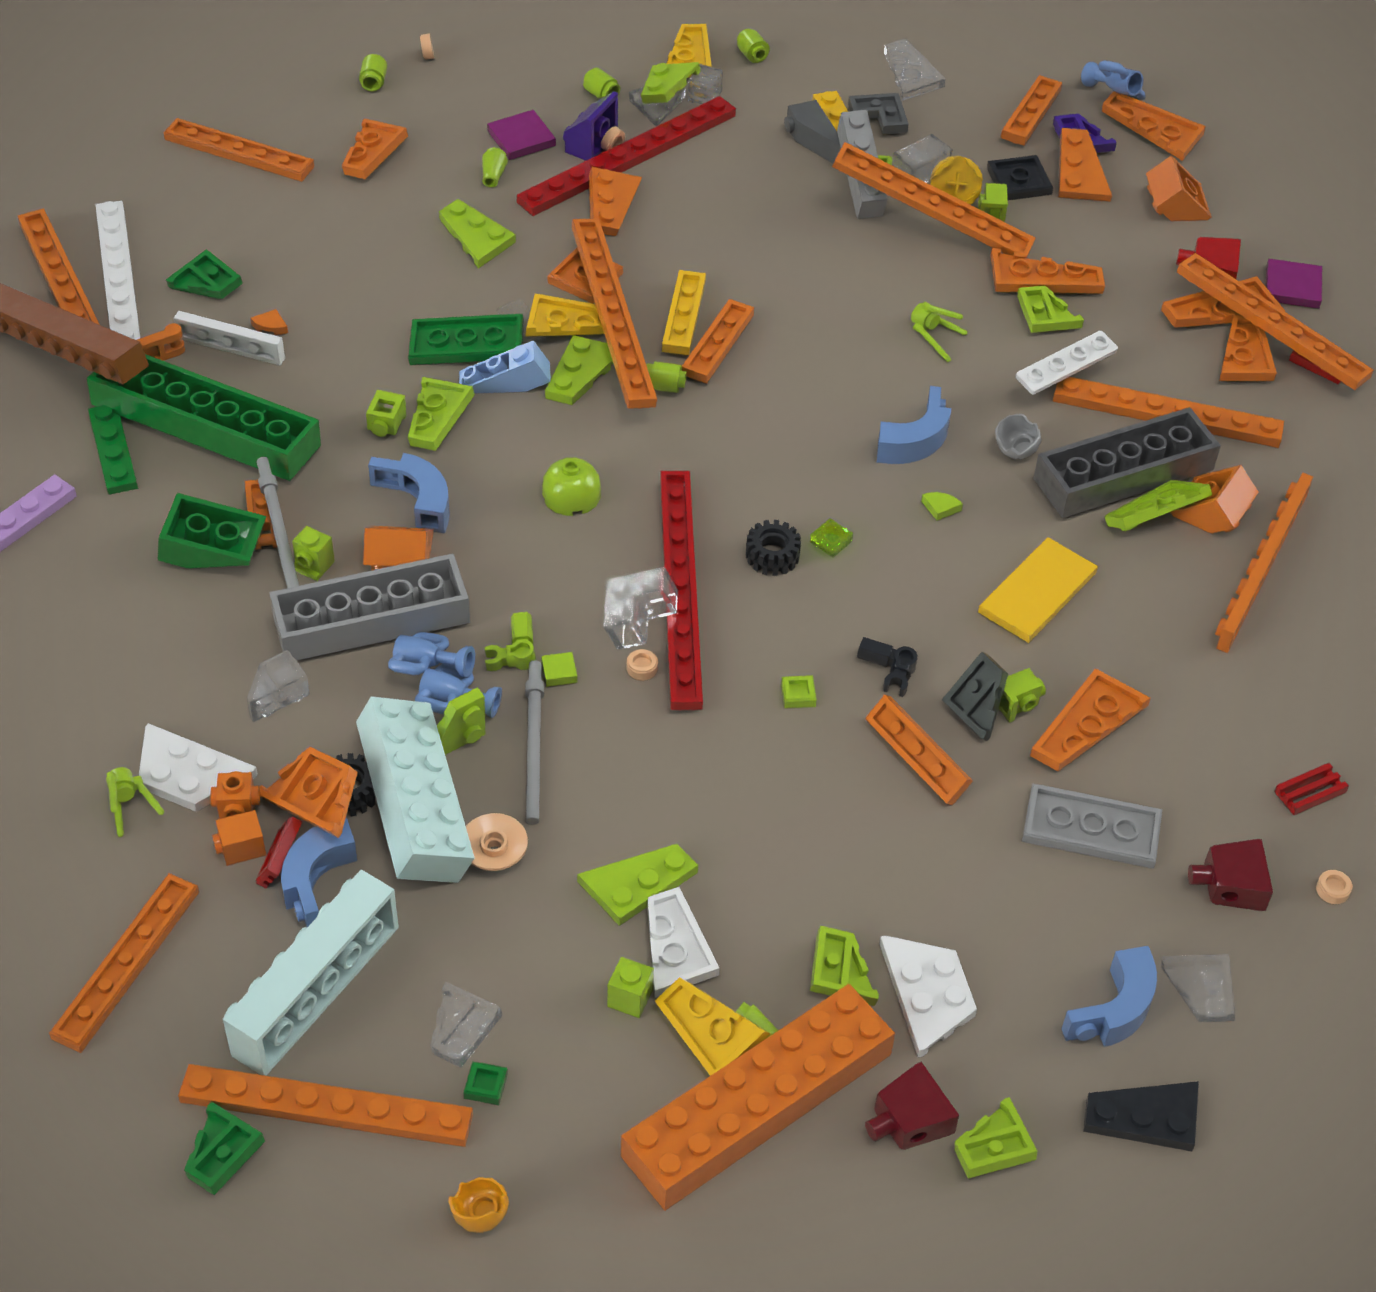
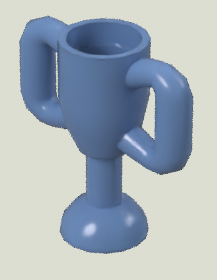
(1115, 76)
(424, 650)
(445, 684)

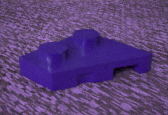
(1076, 121)

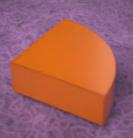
(270, 322)

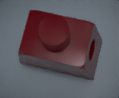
(1235, 875)
(912, 1110)

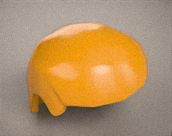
(479, 1204)

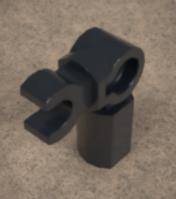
(902, 661)

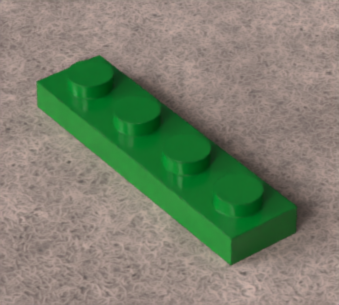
(112, 450)

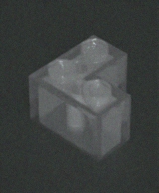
(635, 600)

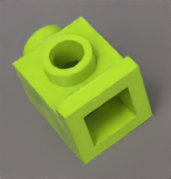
(994, 200)
(382, 419)
(313, 553)
(1021, 693)

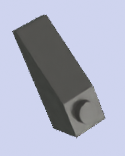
(813, 129)

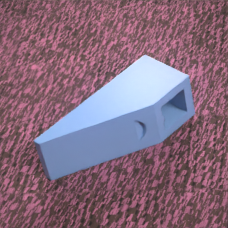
(511, 371)

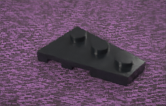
(1146, 1114)

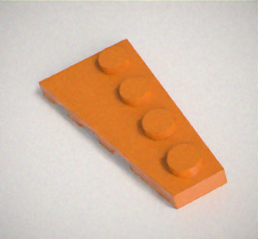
(1157, 125)
(1017, 271)
(1204, 309)
(1088, 717)

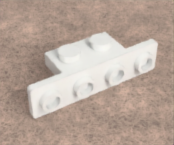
(1066, 362)

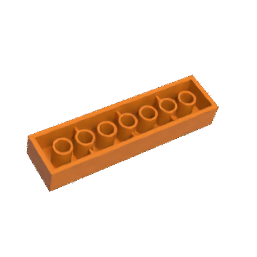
(756, 1096)

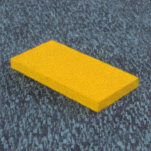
(1037, 589)

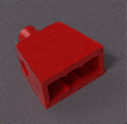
(1219, 251)

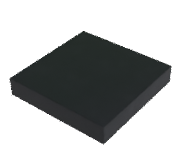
(1023, 177)

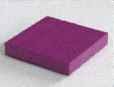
(521, 134)
(1294, 282)

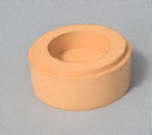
(427, 47)
(612, 138)
(642, 664)
(1334, 887)

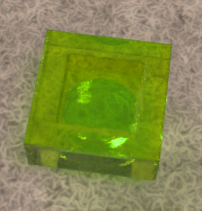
(831, 537)

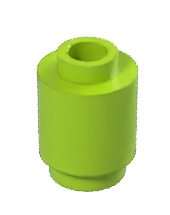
(752, 45)
(373, 72)
(600, 83)
(667, 376)

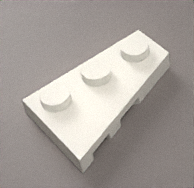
(677, 942)

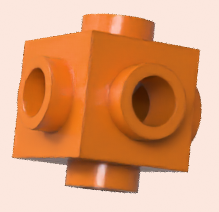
(235, 794)

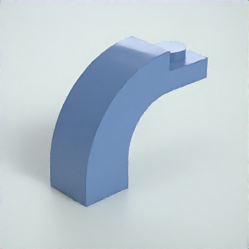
(918, 439)
(420, 480)
(308, 860)
(1114, 1021)

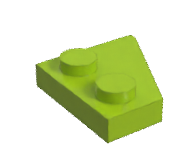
(666, 80)
(1046, 311)
(463, 721)
(839, 964)
(995, 1143)

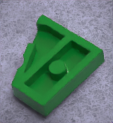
(206, 277)
(221, 1149)

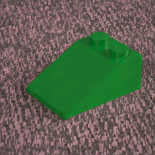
(208, 534)

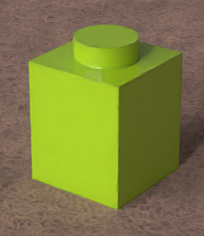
(630, 987)

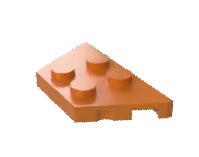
(314, 790)

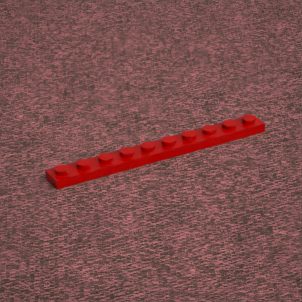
(627, 154)
(679, 561)

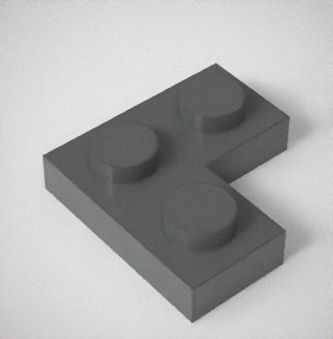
(885, 107)

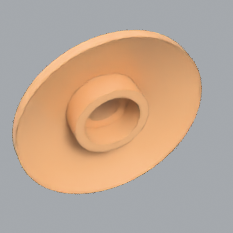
(500, 832)

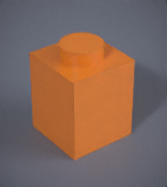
(239, 838)

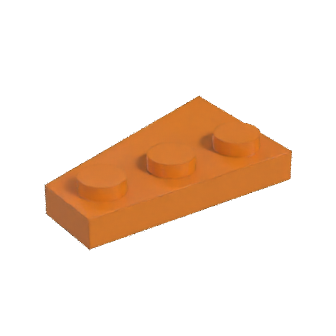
(1080, 168)
(1247, 353)

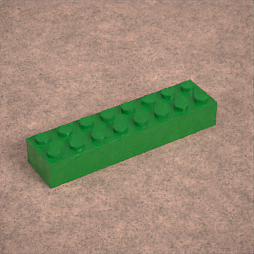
(211, 416)

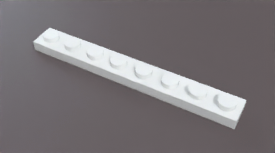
(117, 269)

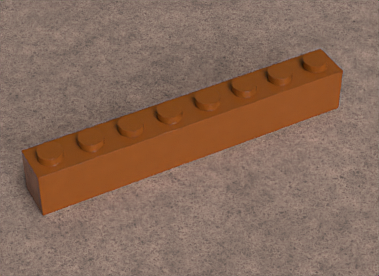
(70, 336)

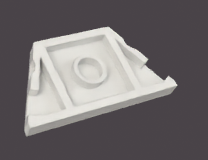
(183, 769)
(928, 990)

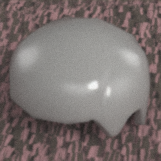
(1017, 436)

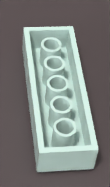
(414, 790)
(311, 973)

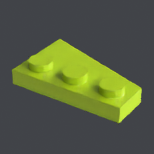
(477, 233)
(578, 369)
(437, 411)
(626, 884)

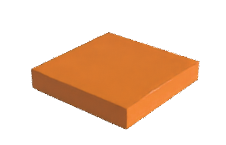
(572, 277)

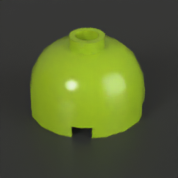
(571, 486)

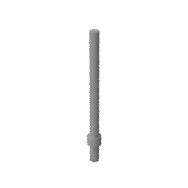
(269, 486)
(534, 692)

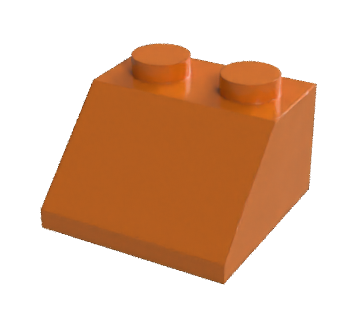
(1177, 192)
(1229, 501)
(395, 545)

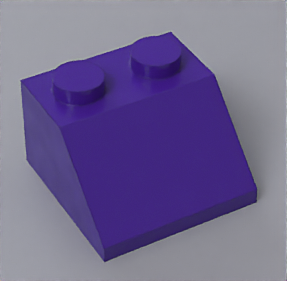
(586, 132)

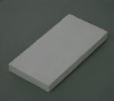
(1092, 825)

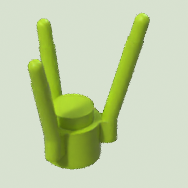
(926, 317)
(122, 789)

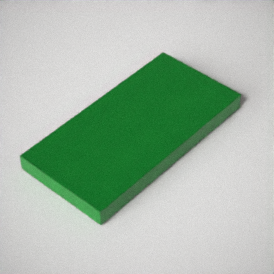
(463, 338)

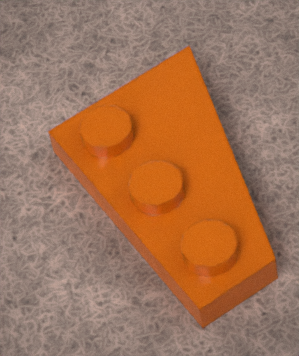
(372, 147)
(611, 197)

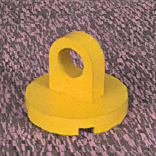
(958, 178)

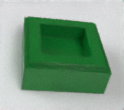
(485, 1083)

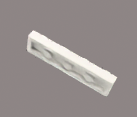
(231, 338)

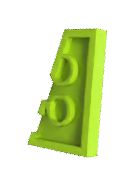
(1157, 502)

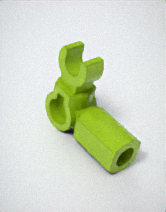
(521, 650)

